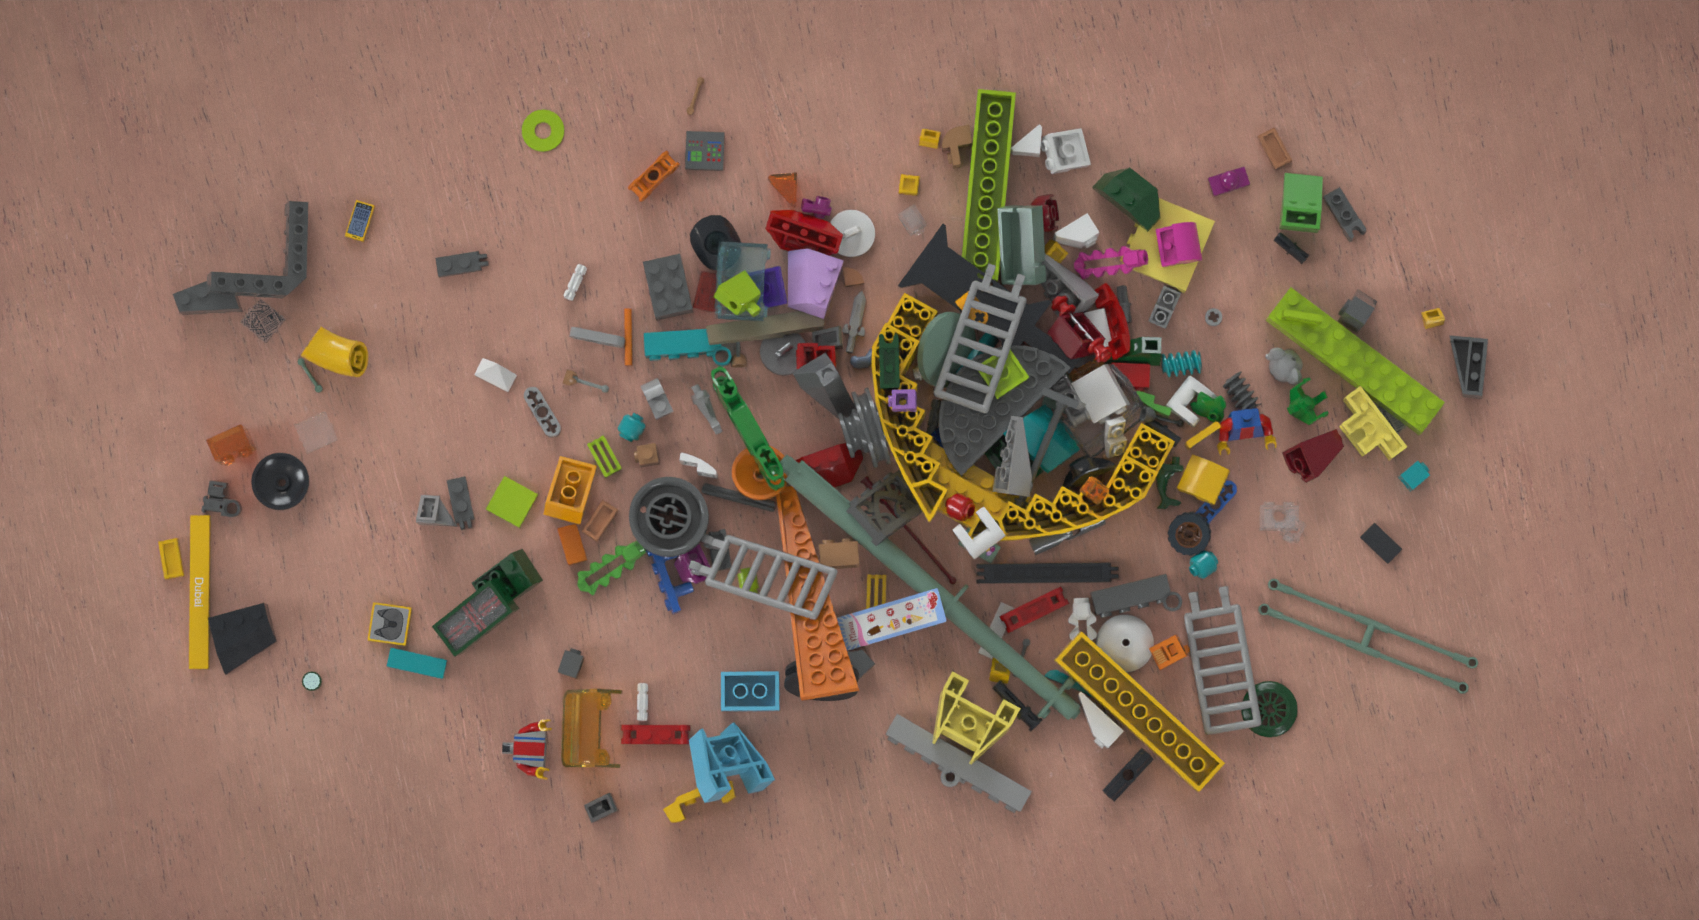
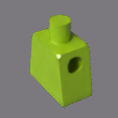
(739, 294)

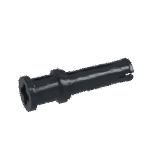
(1025, 713)

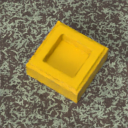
(909, 185)

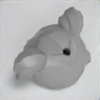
(1285, 365)

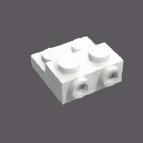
(1065, 151)

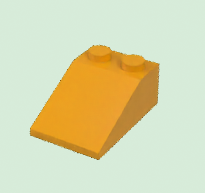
(569, 490)

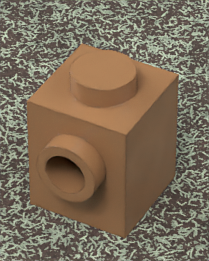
(647, 455)

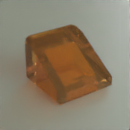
(1094, 490)

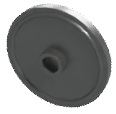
(780, 354)

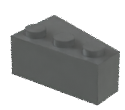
(196, 301)
(1357, 311)
(1470, 363)

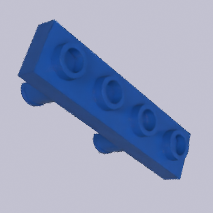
(671, 592)

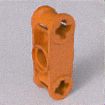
(658, 166)

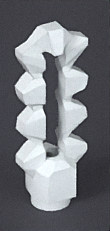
(1082, 611)

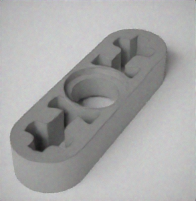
(597, 337)
(539, 397)

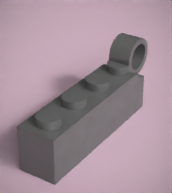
(1133, 594)

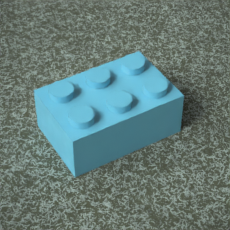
(750, 691)

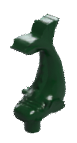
(1162, 478)

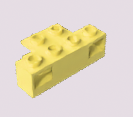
(1369, 427)

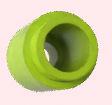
(742, 577)

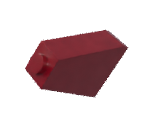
(1313, 455)

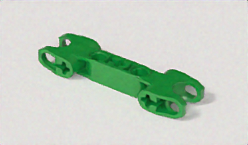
(748, 428)

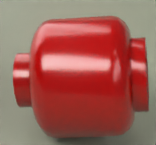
(960, 507)

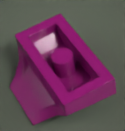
(683, 562)

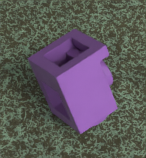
(909, 395)

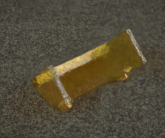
(583, 728)

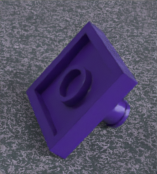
(774, 288)

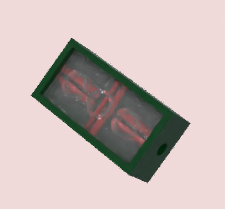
(475, 617)

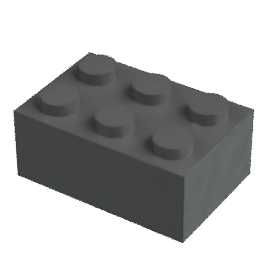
(668, 287)

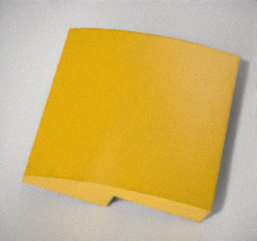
(1203, 479)

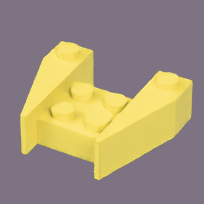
(968, 722)

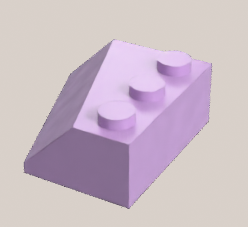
(812, 280)

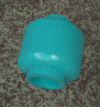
(631, 427)
(1203, 564)

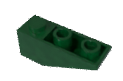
(1142, 351)

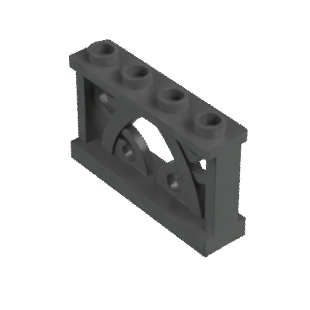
(880, 529)

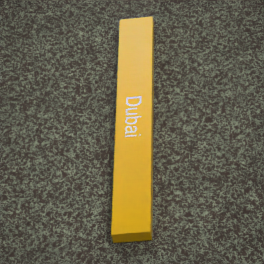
(199, 591)

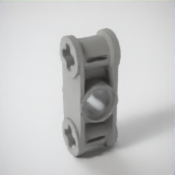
(1074, 415)

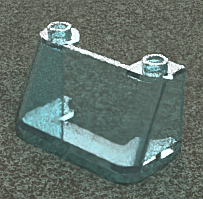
(732, 260)

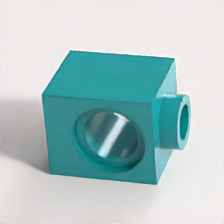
(1414, 475)

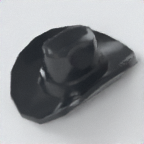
(707, 235)
(1085, 467)

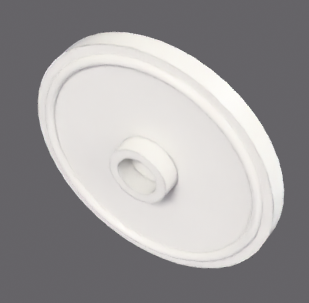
(857, 232)

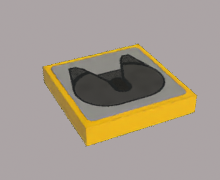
(389, 624)

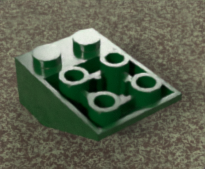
(514, 573)

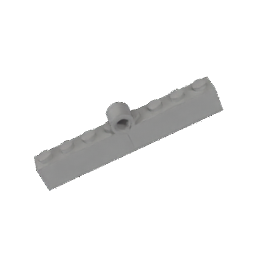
(957, 762)

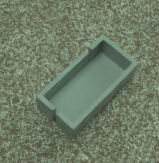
(1021, 244)

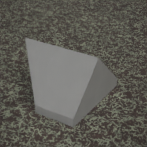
(433, 512)

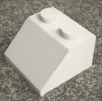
(1078, 233)

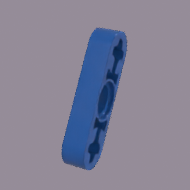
(1228, 496)

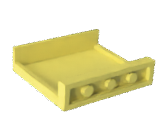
(1176, 275)

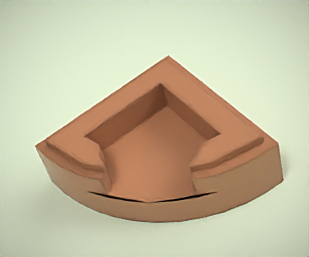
(852, 277)

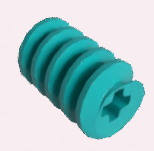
(1181, 363)

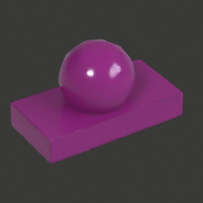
(1228, 181)

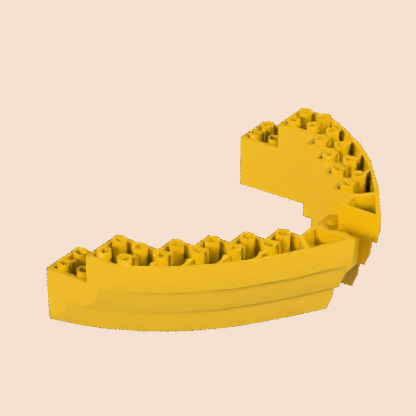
(935, 479)

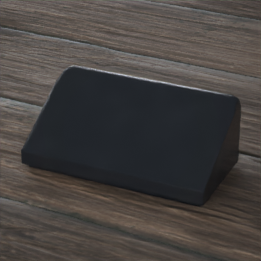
(1381, 543)

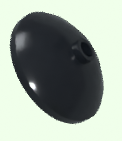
(268, 475)

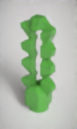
(630, 553)

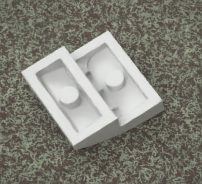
(703, 468)

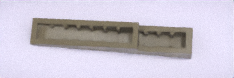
(772, 327)

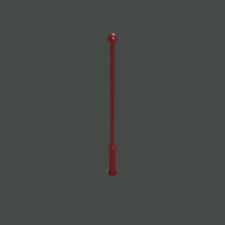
(952, 580)

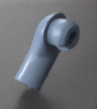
(862, 362)

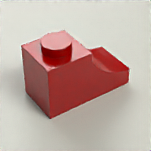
(1137, 374)

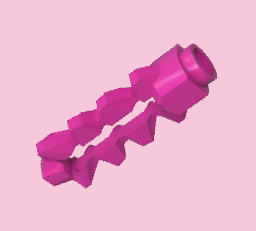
(1131, 259)

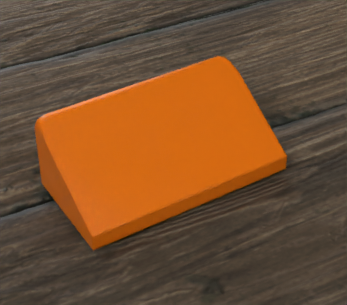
(572, 544)

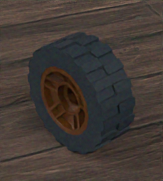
(1191, 544)

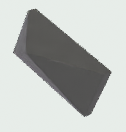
(828, 337)

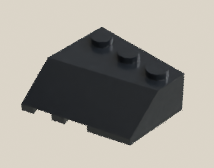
(241, 635)

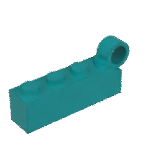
(682, 343)

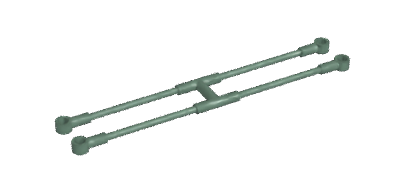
(1371, 626)

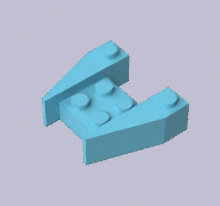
(727, 756)

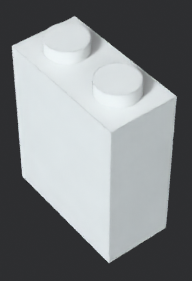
(1101, 394)

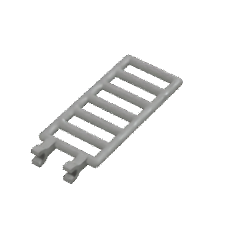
(958, 339)
(722, 546)
(1242, 646)

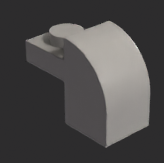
(656, 398)

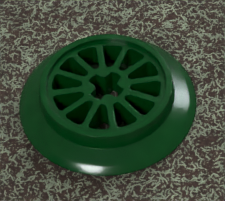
(1291, 709)

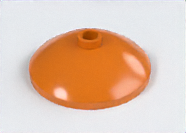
(746, 480)

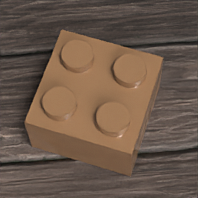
(840, 554)

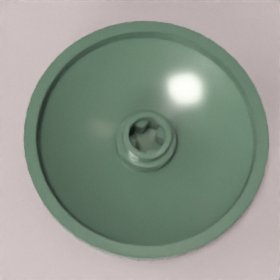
(935, 346)

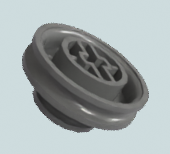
(864, 429)
(668, 493)

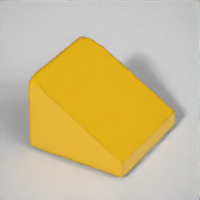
(1055, 251)
(999, 672)

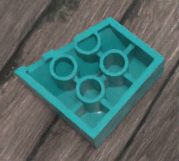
(1061, 446)

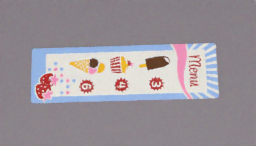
(892, 619)

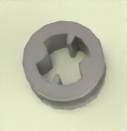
(1216, 312)

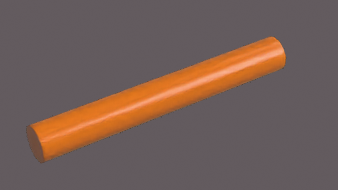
(628, 336)

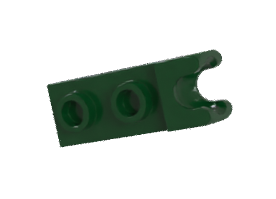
(889, 363)

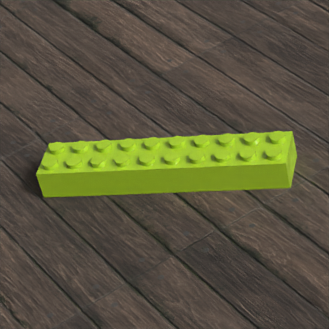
(988, 178)
(1357, 363)

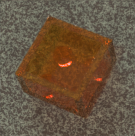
(231, 445)

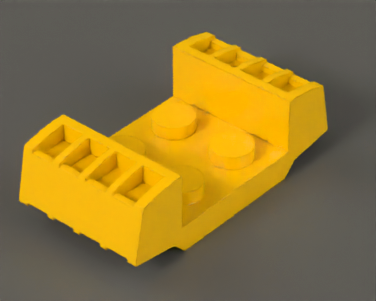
(675, 811)

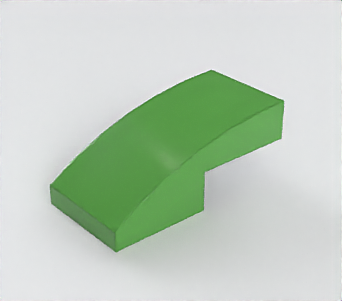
(1148, 400)

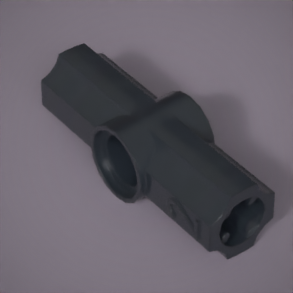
(1136, 765)

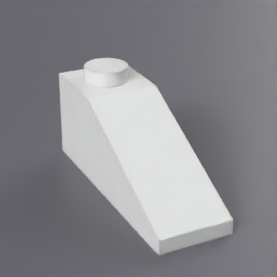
(1100, 724)

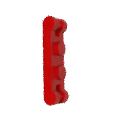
(1034, 609)
(655, 734)

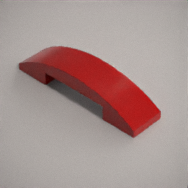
(1116, 320)

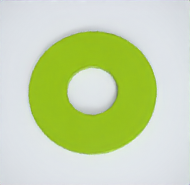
(533, 120)

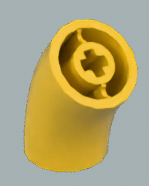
(337, 353)

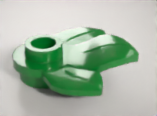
(1209, 407)

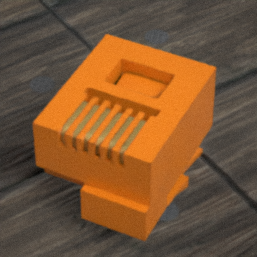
(1169, 651)

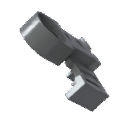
(216, 500)

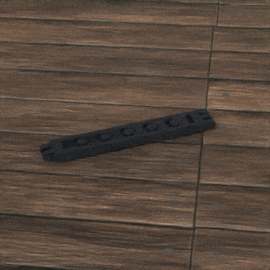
(1046, 573)

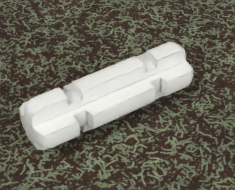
(575, 282)
(642, 701)

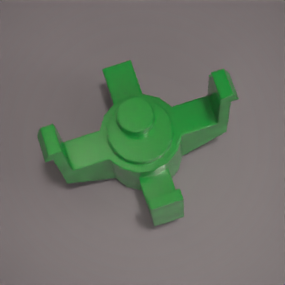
(1303, 406)

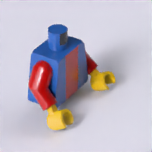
(1245, 425)

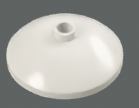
(1133, 629)

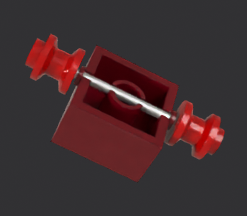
(1077, 333)

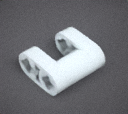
(1182, 398)
(985, 539)

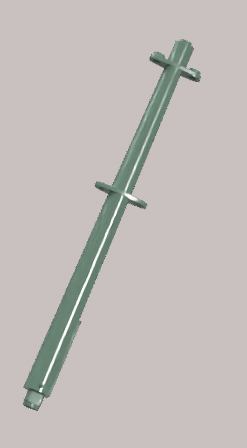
(835, 505)

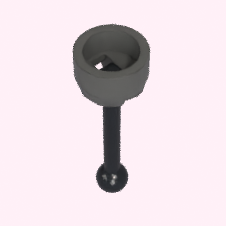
(1148, 415)

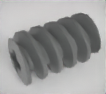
(1240, 392)

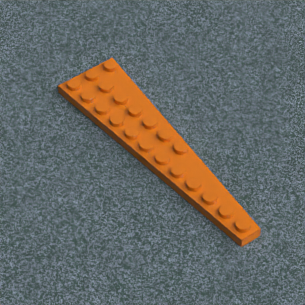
(818, 644)

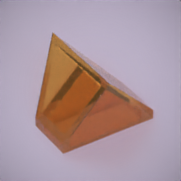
(786, 185)

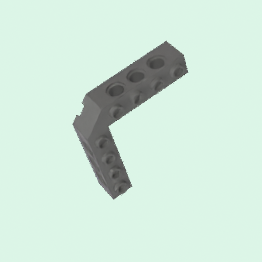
(269, 285)

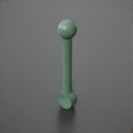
(318, 388)

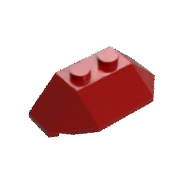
(801, 231)
(834, 464)

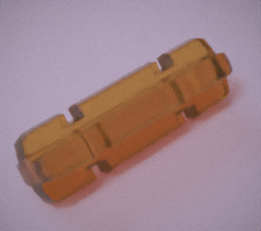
(1085, 369)

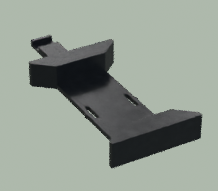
(952, 277)

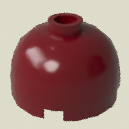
(1050, 211)

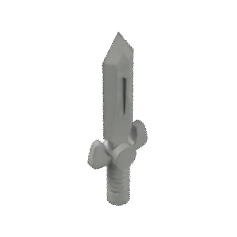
(855, 321)

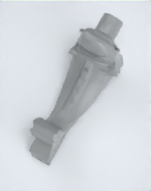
(702, 400)

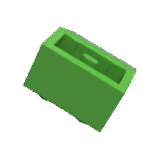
(1301, 203)

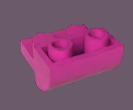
(1179, 244)

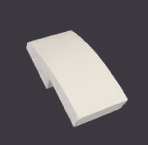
(1114, 439)

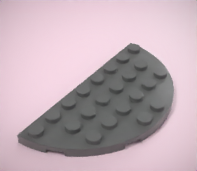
(970, 433)

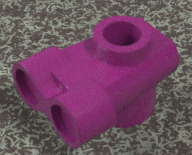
(820, 207)

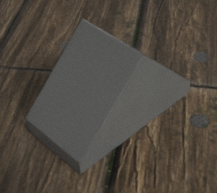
(601, 807)

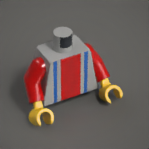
(530, 748)

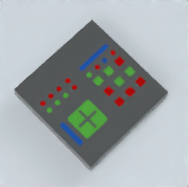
(704, 150)

